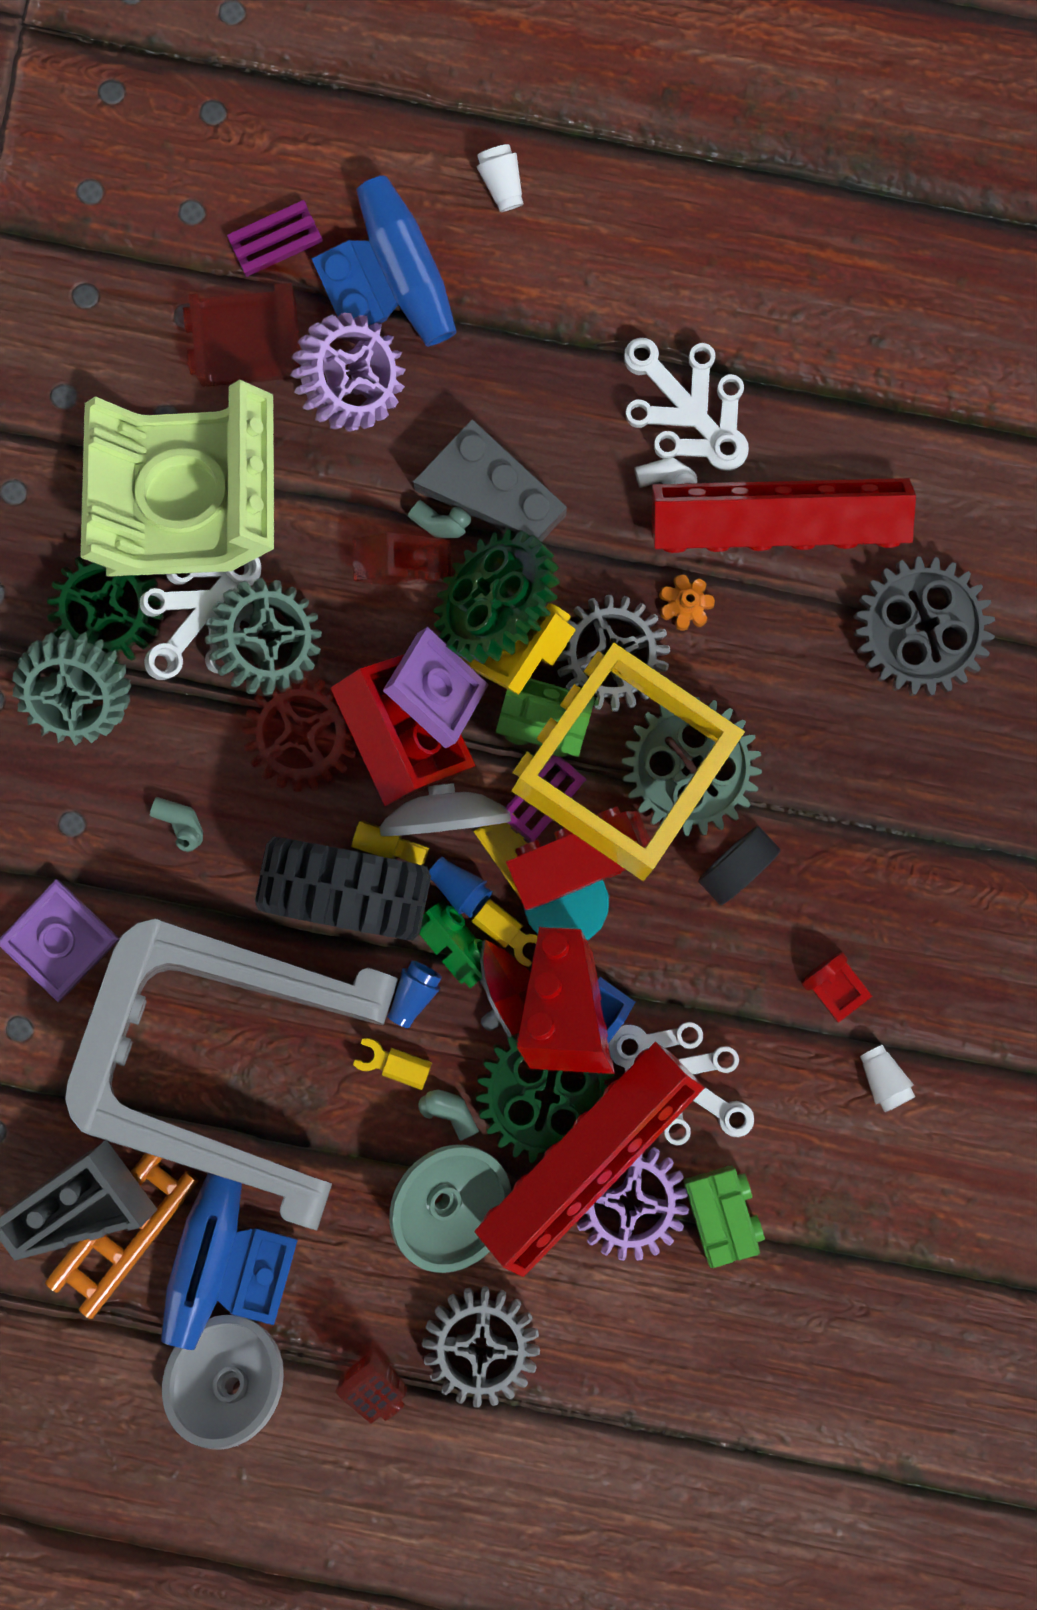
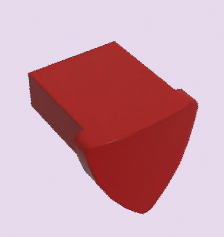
(837, 987)

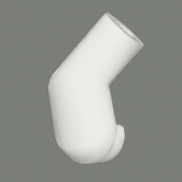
(664, 471)

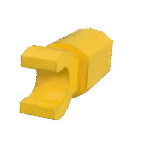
(370, 840)
(504, 929)
(396, 1065)

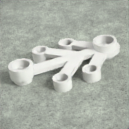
(690, 409)
(202, 603)
(695, 1065)

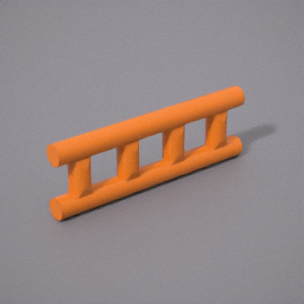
(122, 1259)

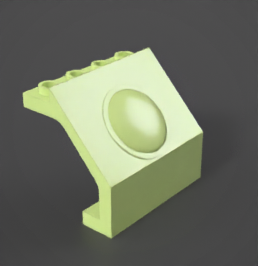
(178, 486)

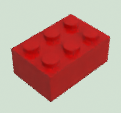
(392, 744)

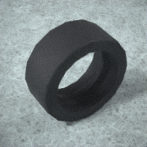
(739, 865)

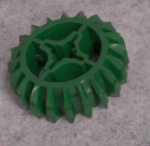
(112, 590)

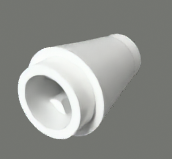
(501, 175)
(886, 1079)

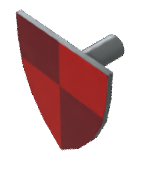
(505, 986)

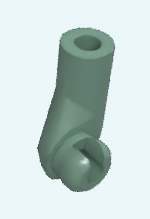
(440, 525)
(183, 820)
(449, 1107)

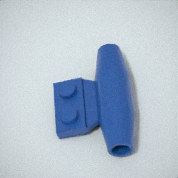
(388, 269)
(217, 1263)

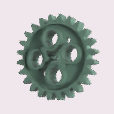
(661, 791)

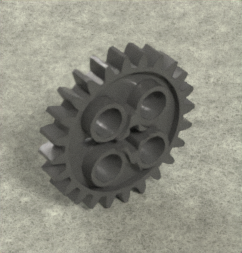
(960, 614)

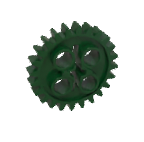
(496, 596)
(508, 1086)

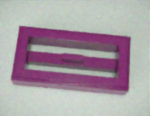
(269, 223)
(518, 825)

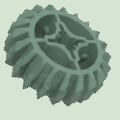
(263, 652)
(86, 671)

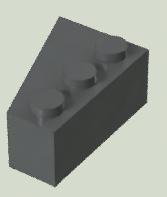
(490, 485)
(76, 1204)

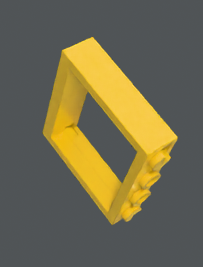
(583, 822)

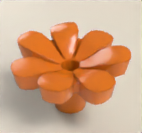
(681, 608)

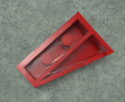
(569, 862)
(563, 1007)

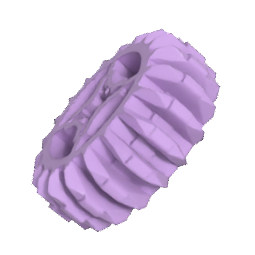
(375, 384)
(651, 1205)

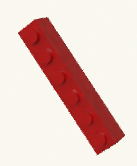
(783, 514)
(588, 1159)

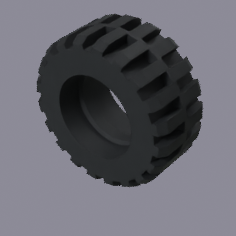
(342, 888)

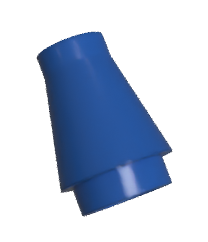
(461, 888)
(414, 991)

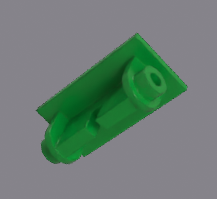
(444, 928)

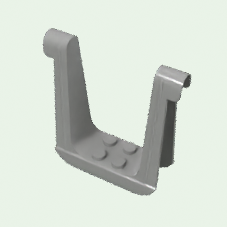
(160, 947)

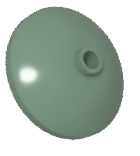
(443, 1234)

